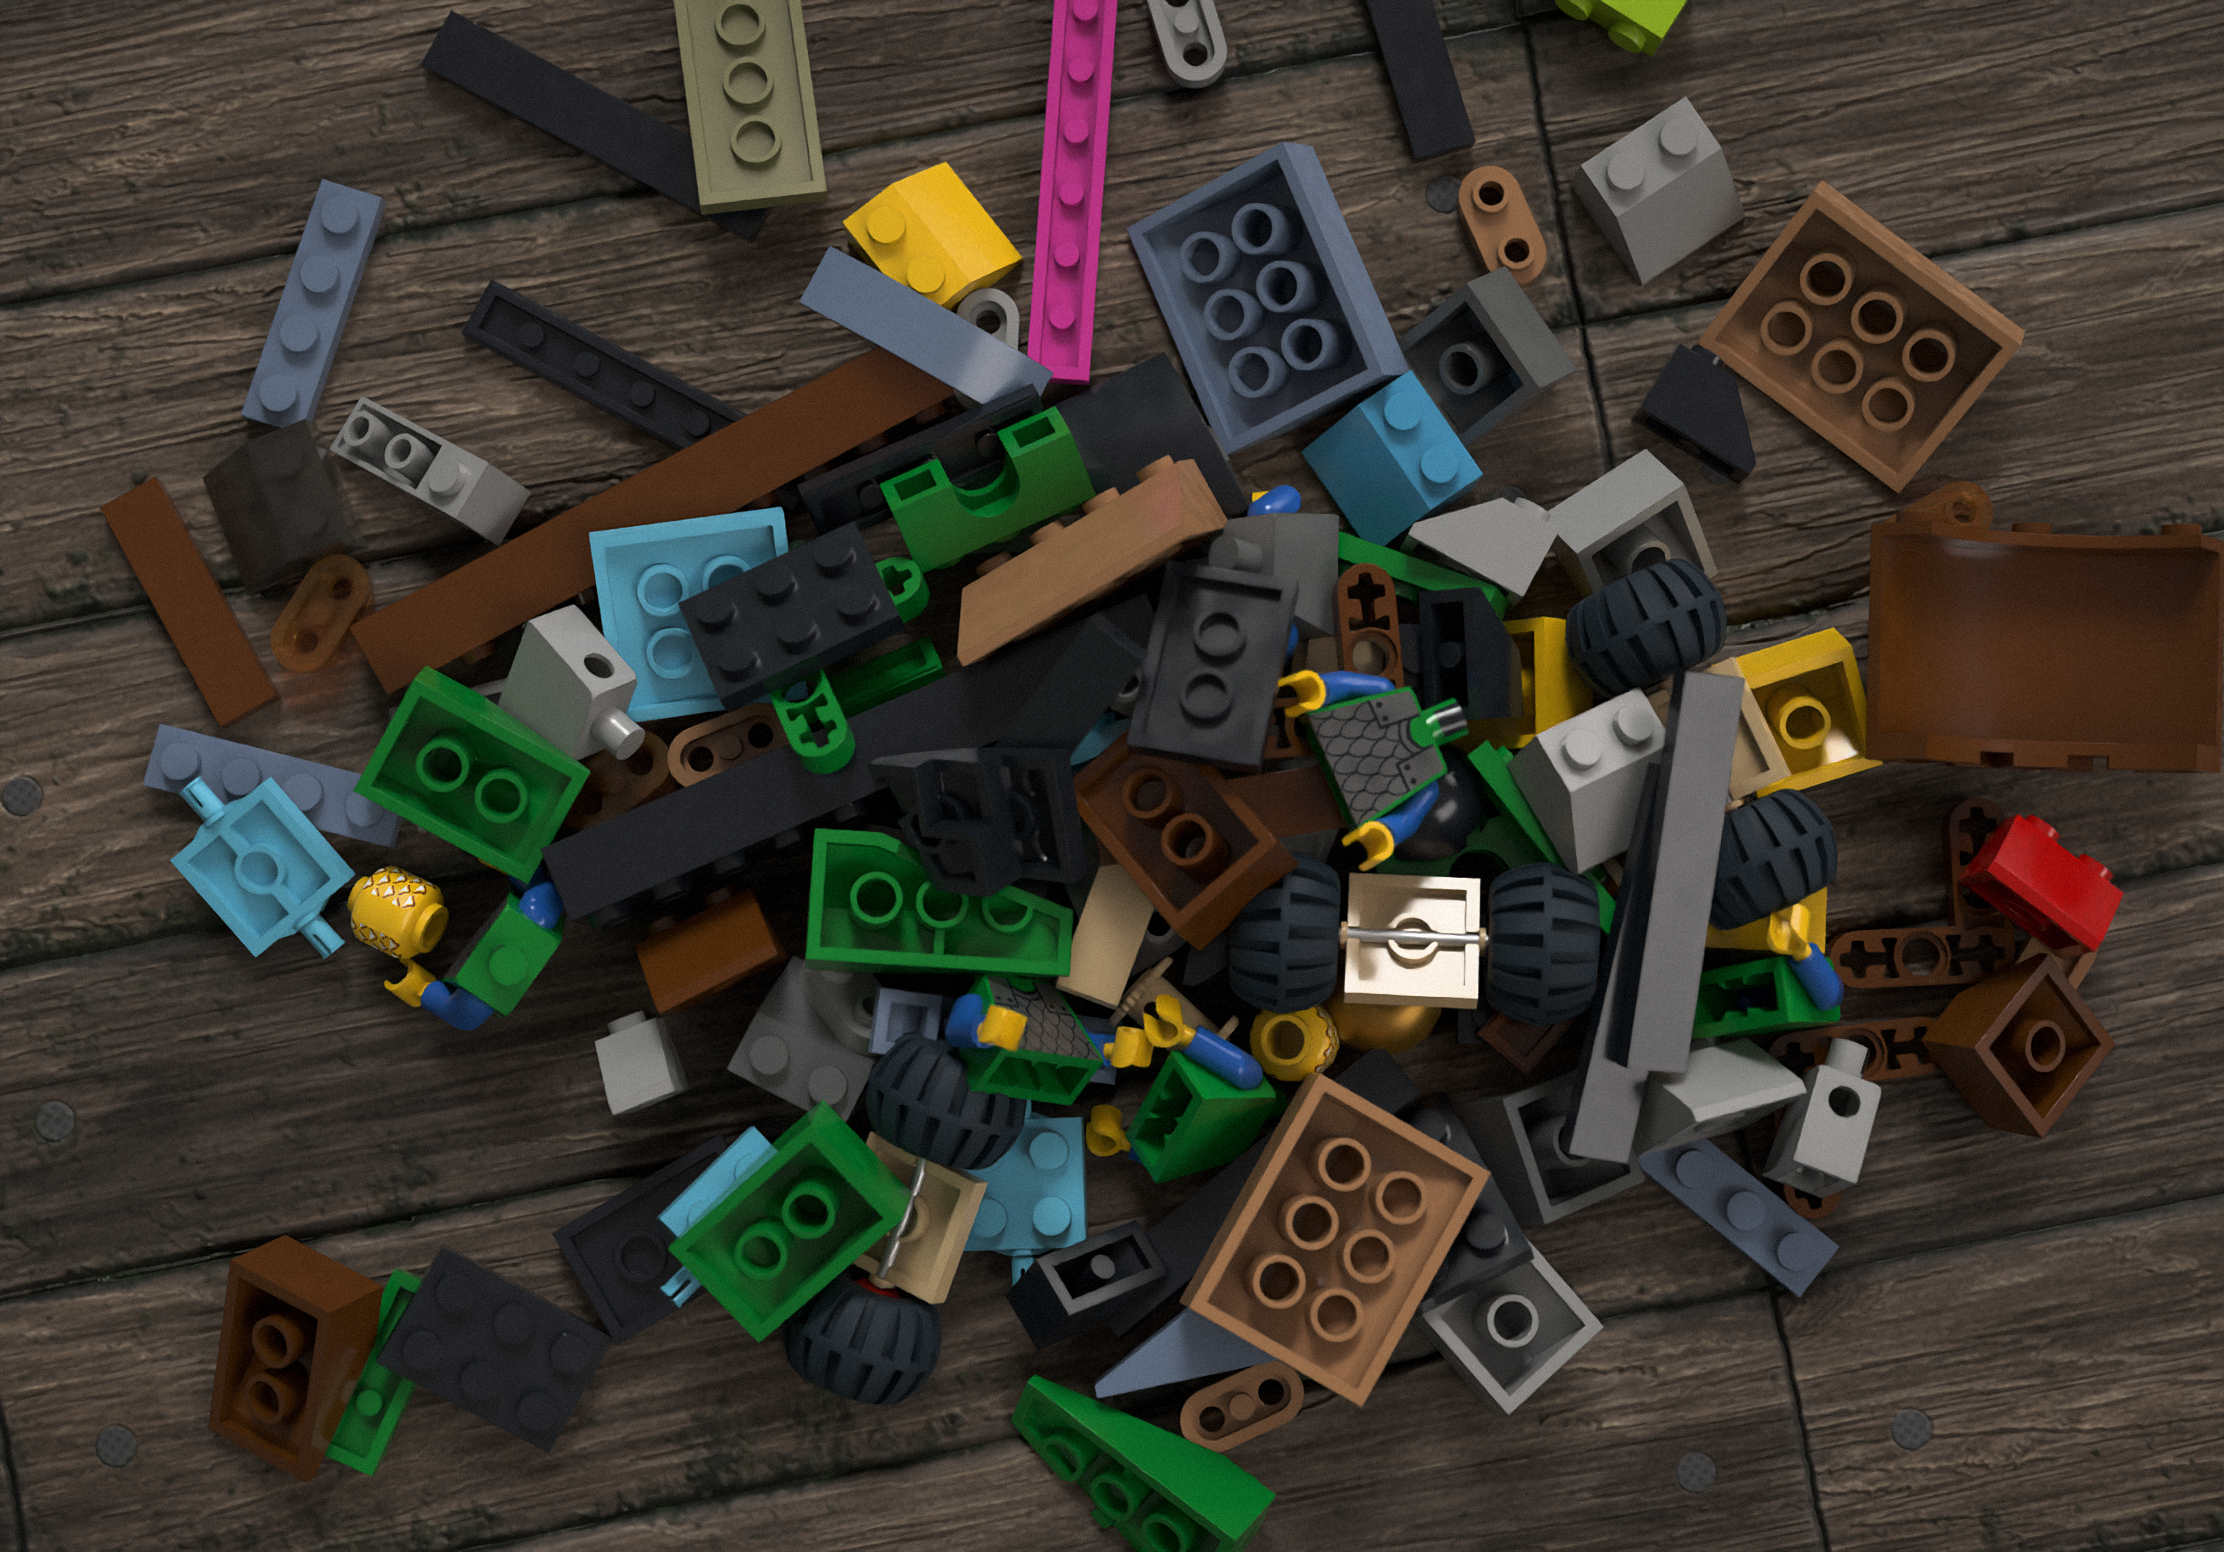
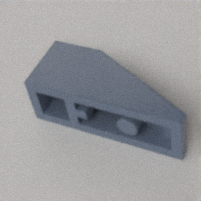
(1179, 1351)

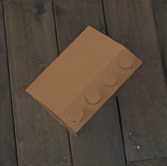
(1862, 337)
(1087, 560)
(1335, 1237)

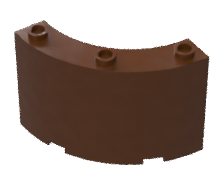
(2044, 647)

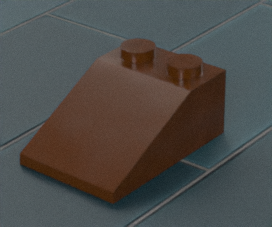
(1180, 837)
(290, 1352)

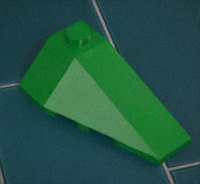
(883, 915)
(1141, 1477)

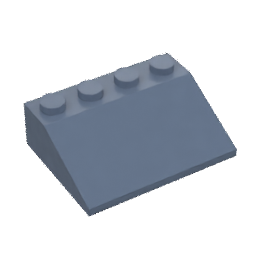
(1268, 298)

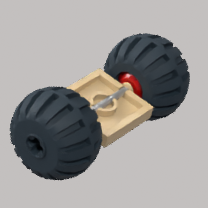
(1673, 620)
(1421, 942)
(877, 1322)

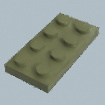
(750, 104)

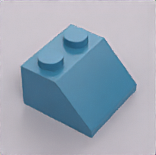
(1392, 462)

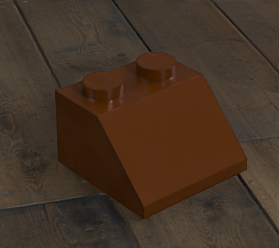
(710, 950)
(2019, 1046)

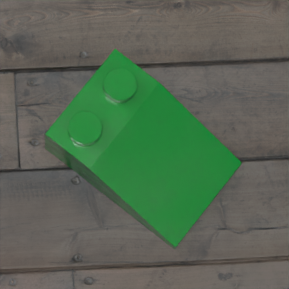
(472, 775)
(792, 1221)

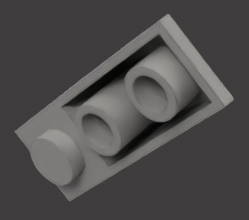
(431, 470)

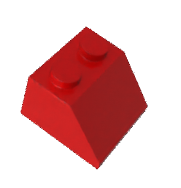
(2043, 886)

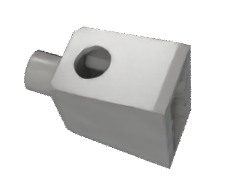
(572, 687)
(1824, 1147)

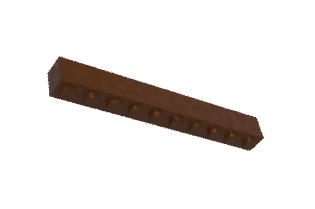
(709, 478)

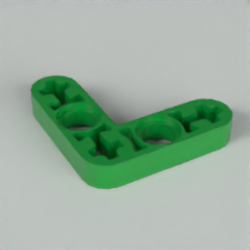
(823, 702)

